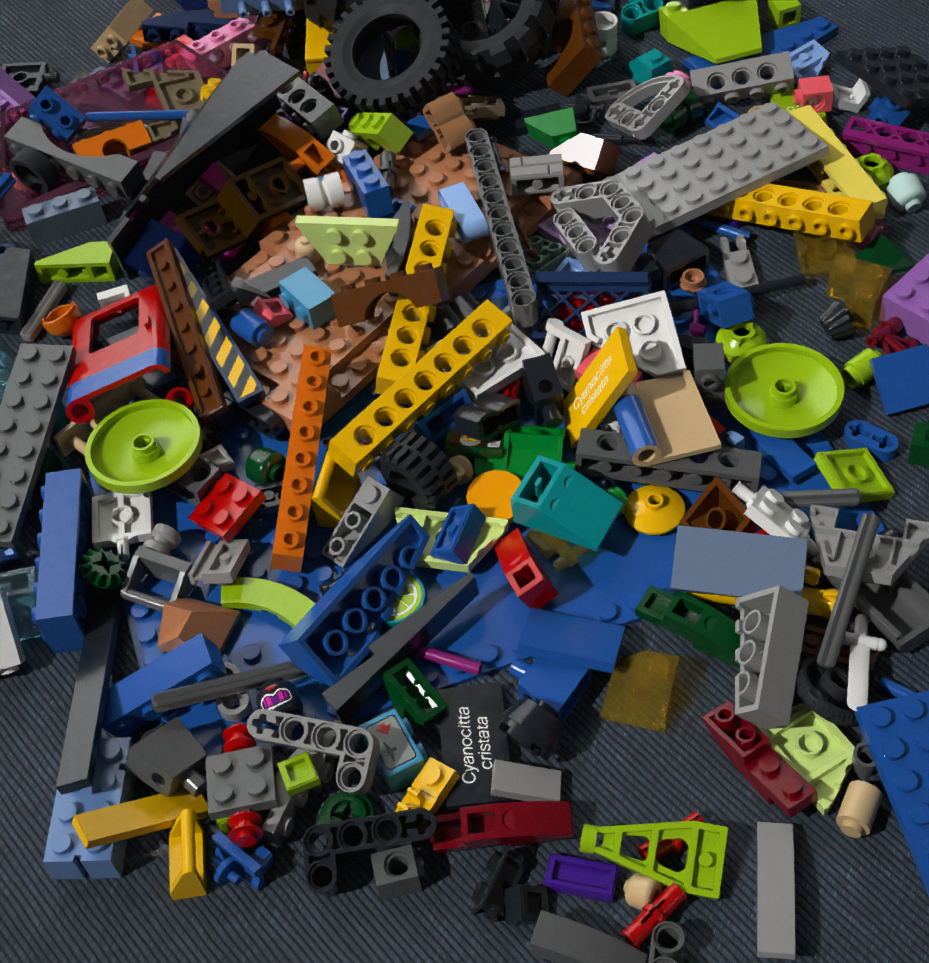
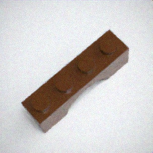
(421, 288)

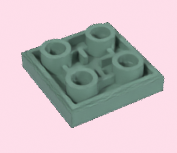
(549, 255)

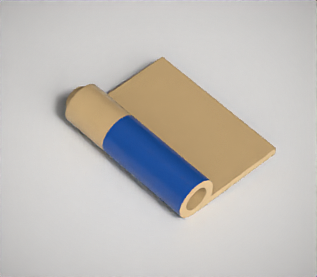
(665, 420)

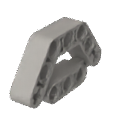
(598, 201)

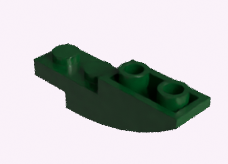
(693, 619)

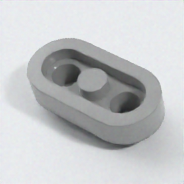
(226, 703)

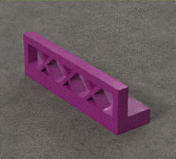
(893, 148)

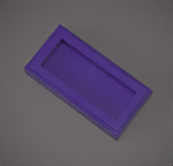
(581, 877)

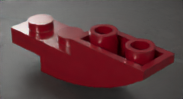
(757, 761)
(504, 824)

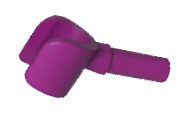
(695, 327)

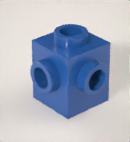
(888, 112)

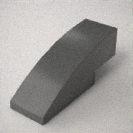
(573, 942)

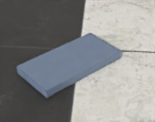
(736, 562)

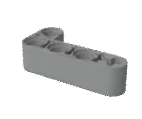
(313, 741)

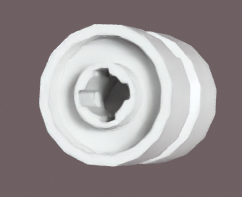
(607, 32)
(324, 192)

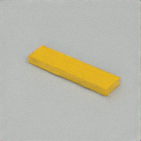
(135, 817)

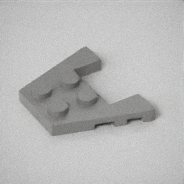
(888, 554)

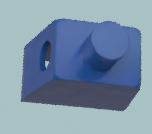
(551, 682)

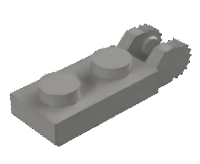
(738, 264)

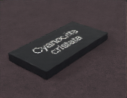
(473, 742)

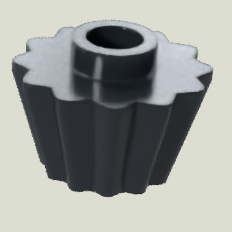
(837, 321)

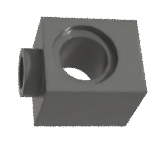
(387, 862)

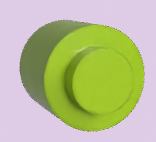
(858, 370)

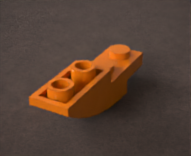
(297, 143)

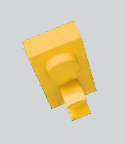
(429, 789)

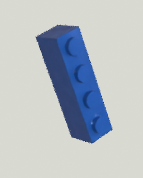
(130, 699)

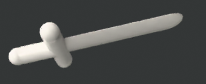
(859, 661)

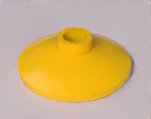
(656, 518)

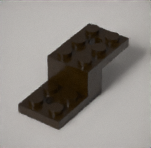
(242, 208)

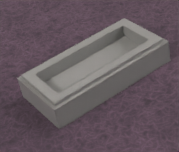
(525, 782)

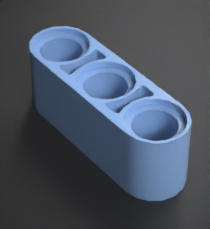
(470, 219)

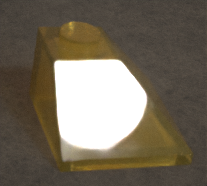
(642, 690)

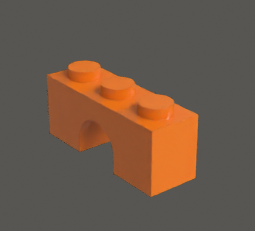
(126, 139)

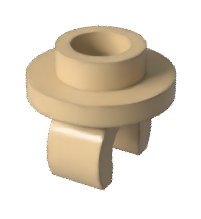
(463, 469)

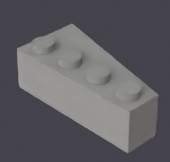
(768, 654)

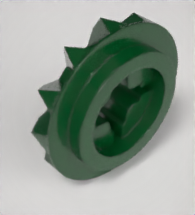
(97, 575)
(339, 805)

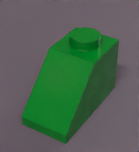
(553, 127)

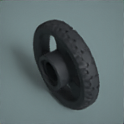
(829, 692)

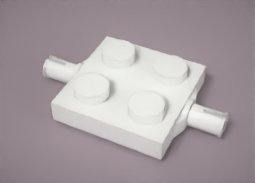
(775, 515)
(121, 520)

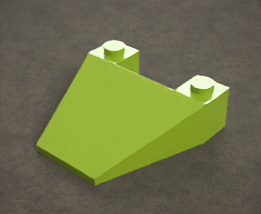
(713, 31)

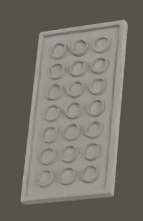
(720, 166)

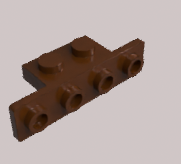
(276, 29)

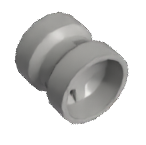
(163, 539)

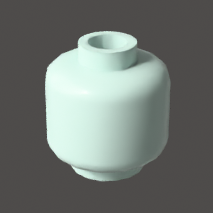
(906, 192)

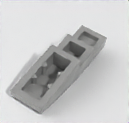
(775, 891)

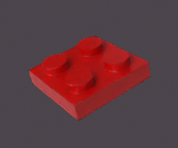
(227, 507)

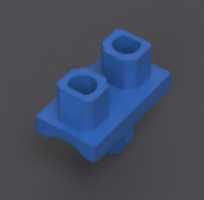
(235, 864)

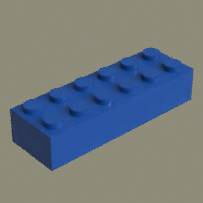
(65, 537)

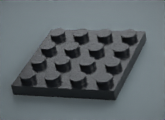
(891, 72)

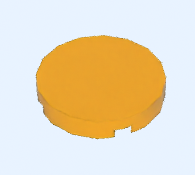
(493, 492)

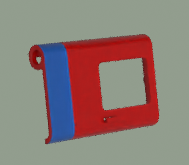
(121, 361)

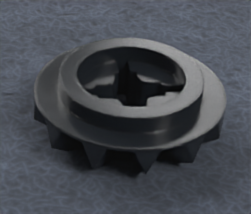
(321, 85)

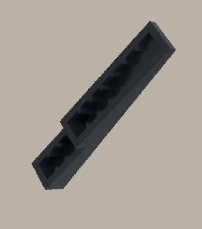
(397, 644)

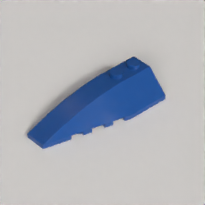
(352, 612)

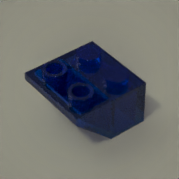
(151, 236)

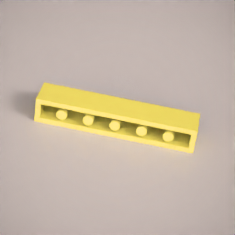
(840, 171)

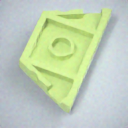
(349, 238)
(432, 523)
(815, 751)

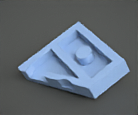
(809, 60)

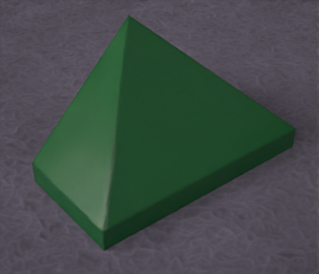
(886, 253)
(412, 693)

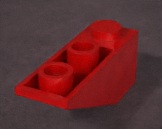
(524, 571)

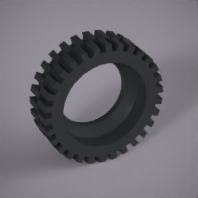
(413, 87)

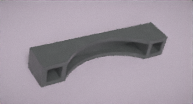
(112, 173)

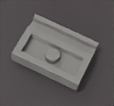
(220, 562)

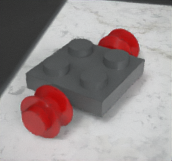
(241, 784)

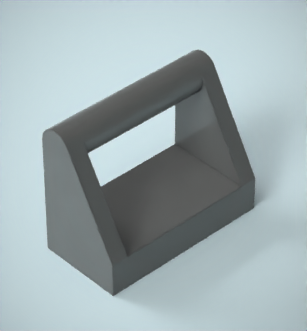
(160, 566)

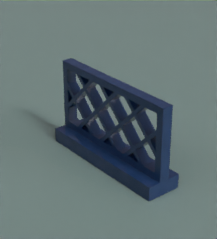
(584, 283)

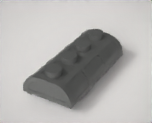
(895, 610)

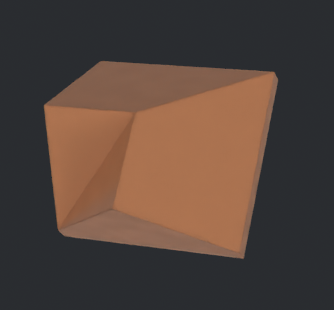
(189, 617)

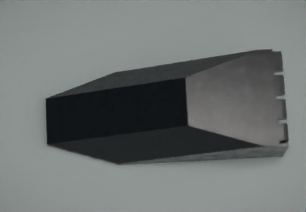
(220, 131)

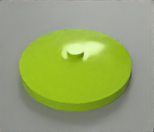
(784, 390)
(143, 446)

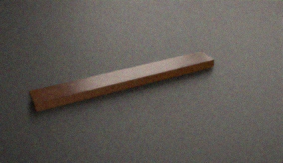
(187, 332)

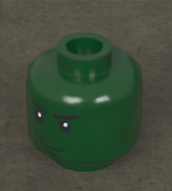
(265, 466)

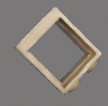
(121, 29)

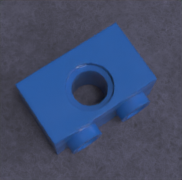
(725, 304)

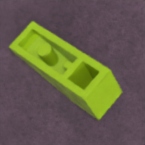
(80, 264)

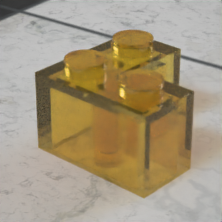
(860, 286)

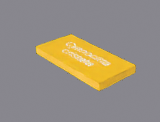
(600, 385)

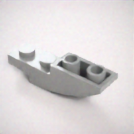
(281, 819)

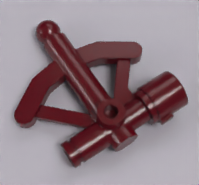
(886, 338)

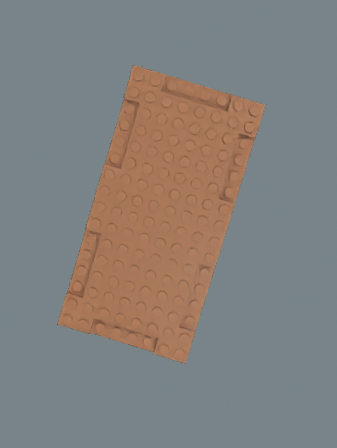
(359, 347)

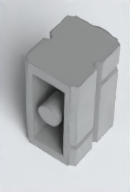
(536, 174)

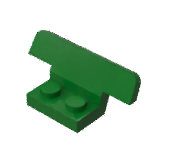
(522, 447)

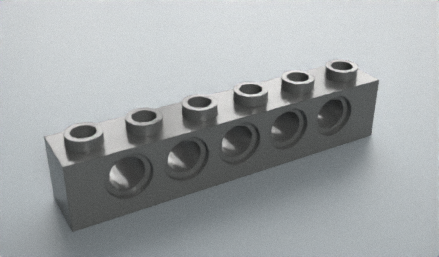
(309, 108)
(607, 455)

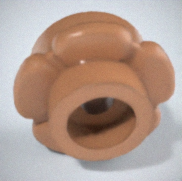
(692, 280)

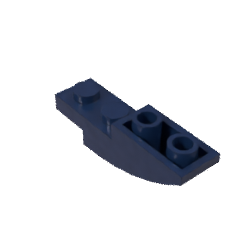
(173, 25)

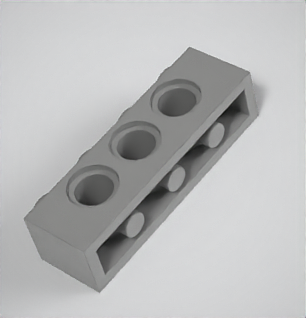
(752, 70)

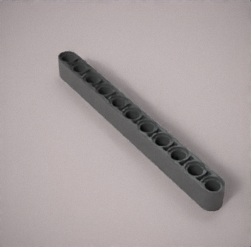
(502, 229)

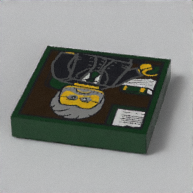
(468, 447)

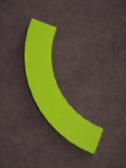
(268, 596)

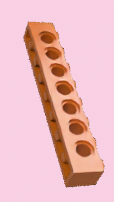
(301, 460)

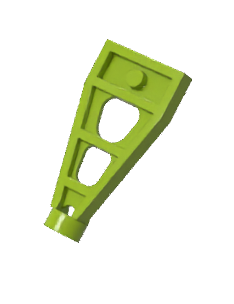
(703, 860)

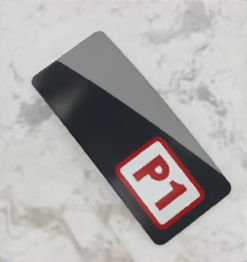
(247, 292)

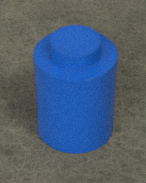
(251, 327)

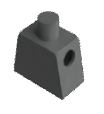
(169, 760)

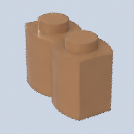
(448, 121)

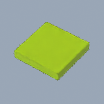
(854, 470)

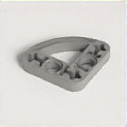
(641, 124)

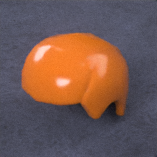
(61, 320)

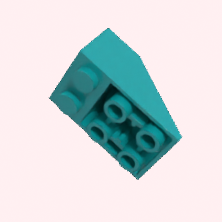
(564, 504)

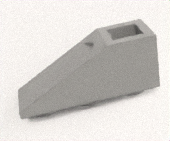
(362, 522)

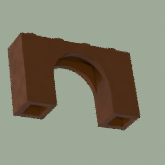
(583, 47)

